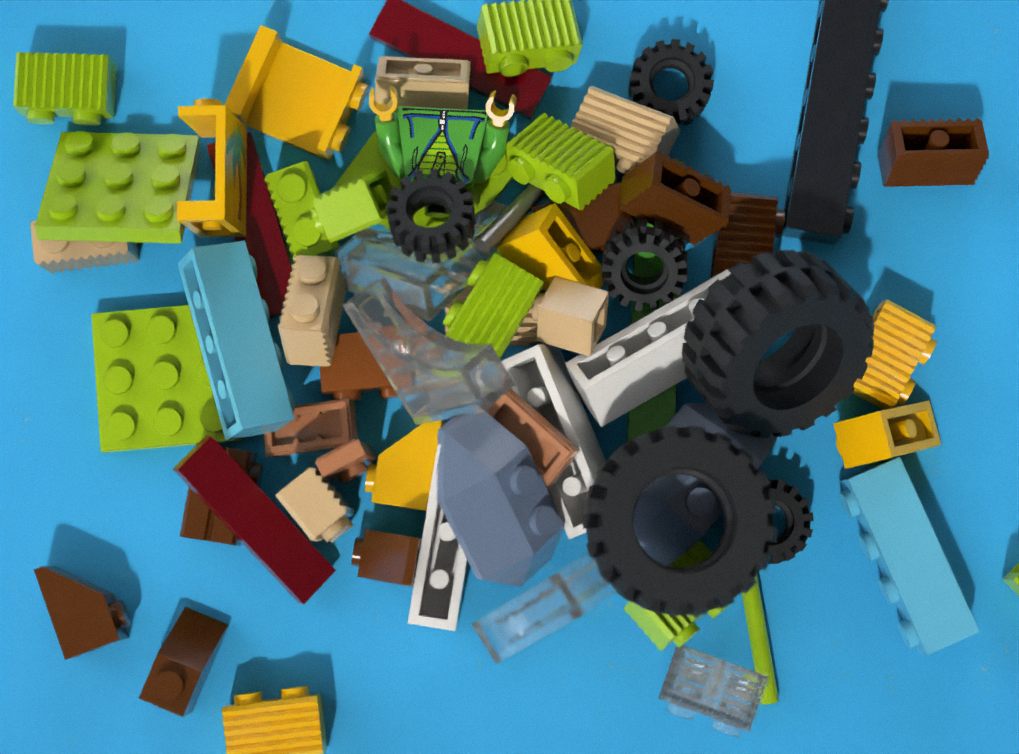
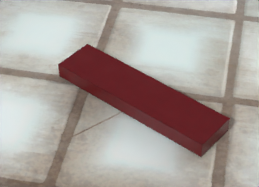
(425, 36)
(263, 233)
(254, 519)

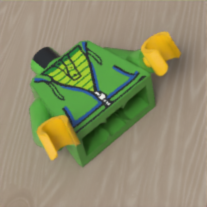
(442, 140)

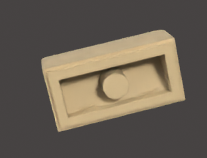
(423, 82)

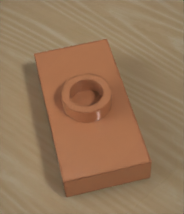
(314, 429)
(547, 446)
(346, 461)

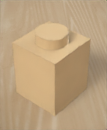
(571, 316)

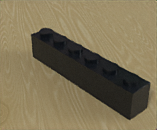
(832, 120)

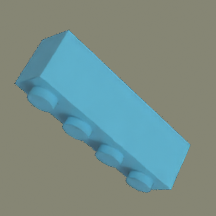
(236, 340)
(908, 557)

